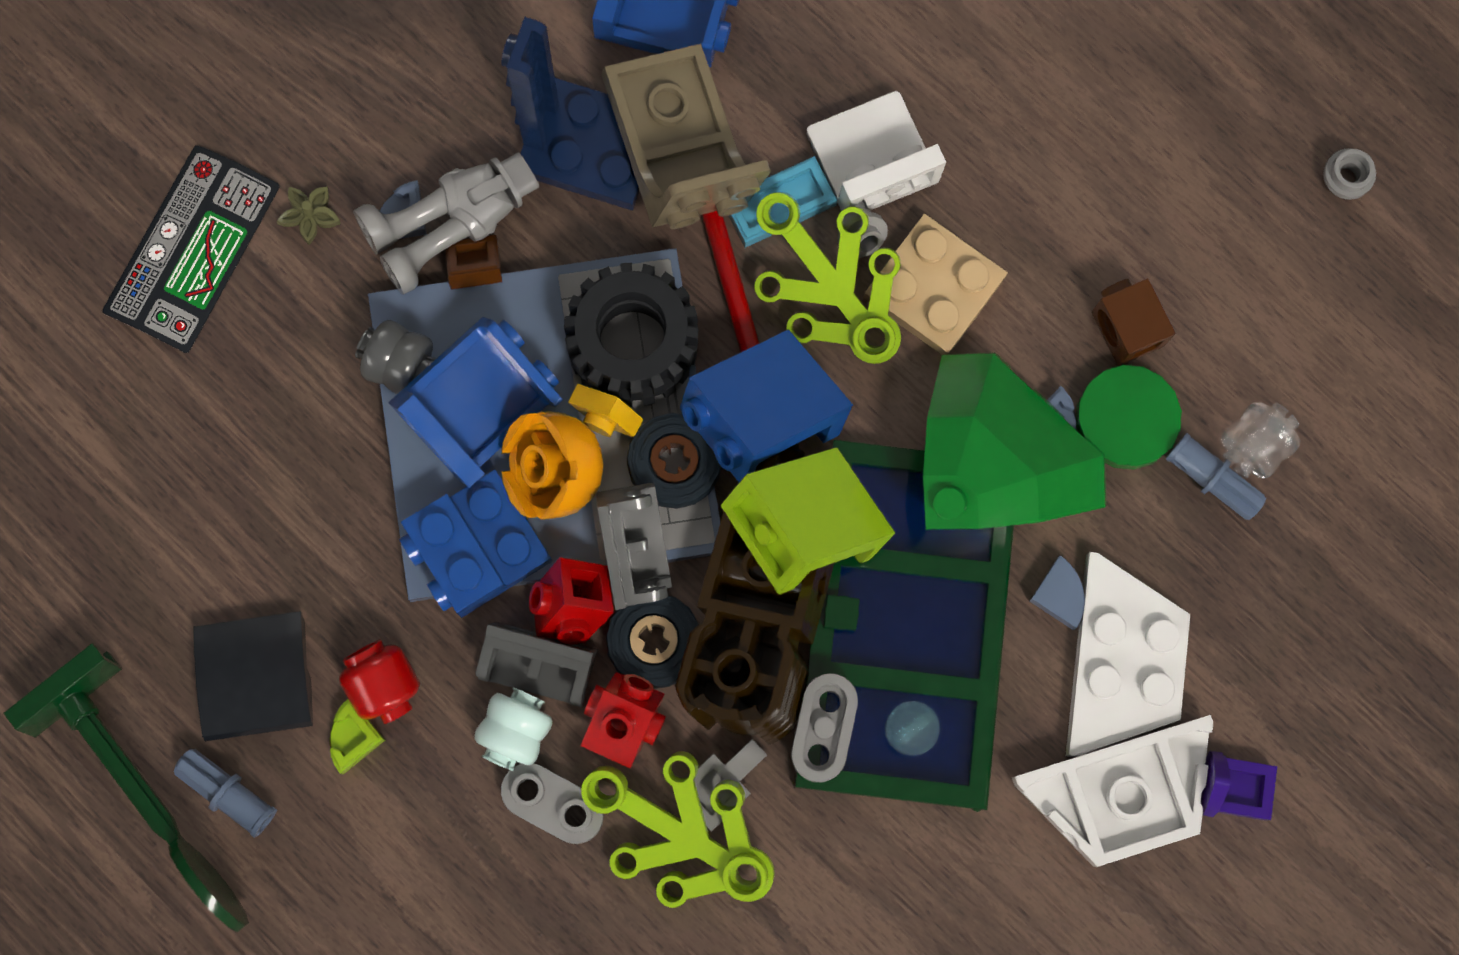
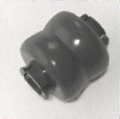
(393, 355)

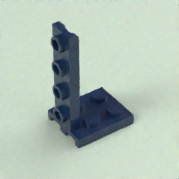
(565, 127)

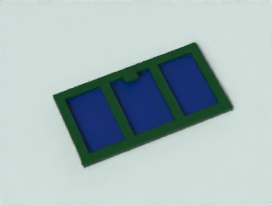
(918, 628)

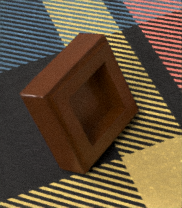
(474, 263)

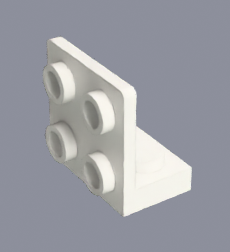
(874, 153)

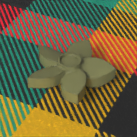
(309, 212)

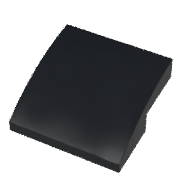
(252, 676)

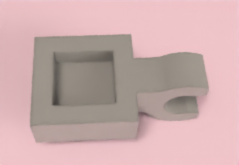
(714, 771)

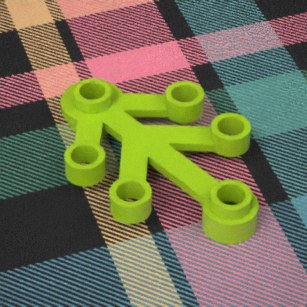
(834, 285)
(686, 836)

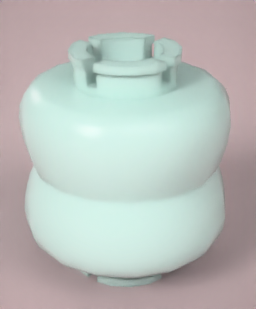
(513, 729)

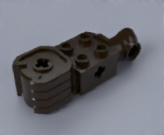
(750, 638)

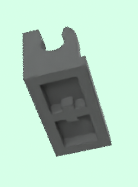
(634, 544)
(535, 663)

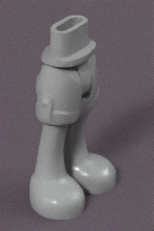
(471, 197)

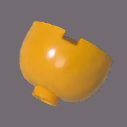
(551, 465)

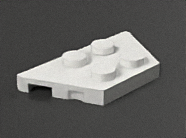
(1125, 659)
(1127, 793)

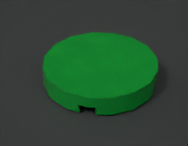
(1129, 416)

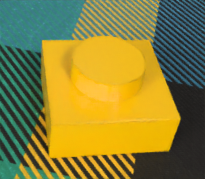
(605, 412)

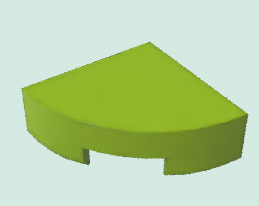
(351, 738)

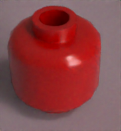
(379, 681)

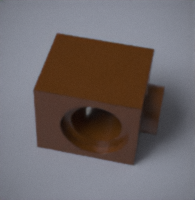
(1132, 320)

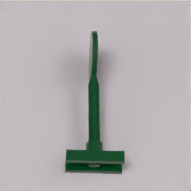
(67, 696)

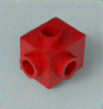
(571, 601)
(623, 718)

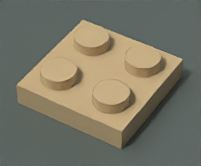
(939, 285)

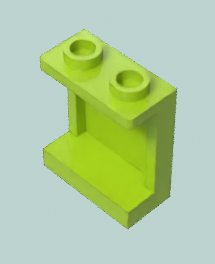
(806, 517)

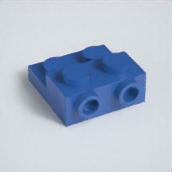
(473, 545)

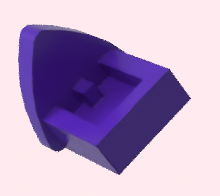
(1238, 788)

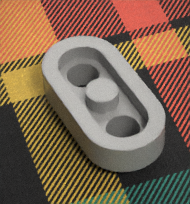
(824, 728)
(550, 804)

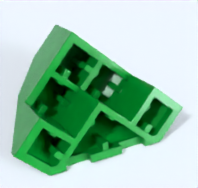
(1002, 451)

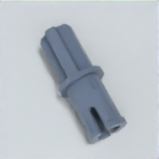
(1216, 477)
(224, 792)

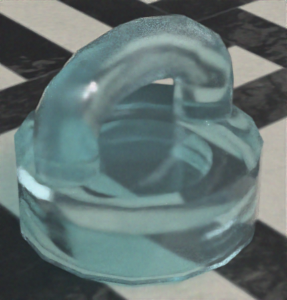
(912, 728)

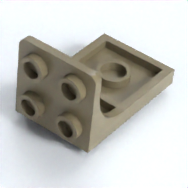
(679, 138)

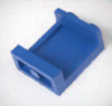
(664, 24)
(474, 395)
(763, 403)

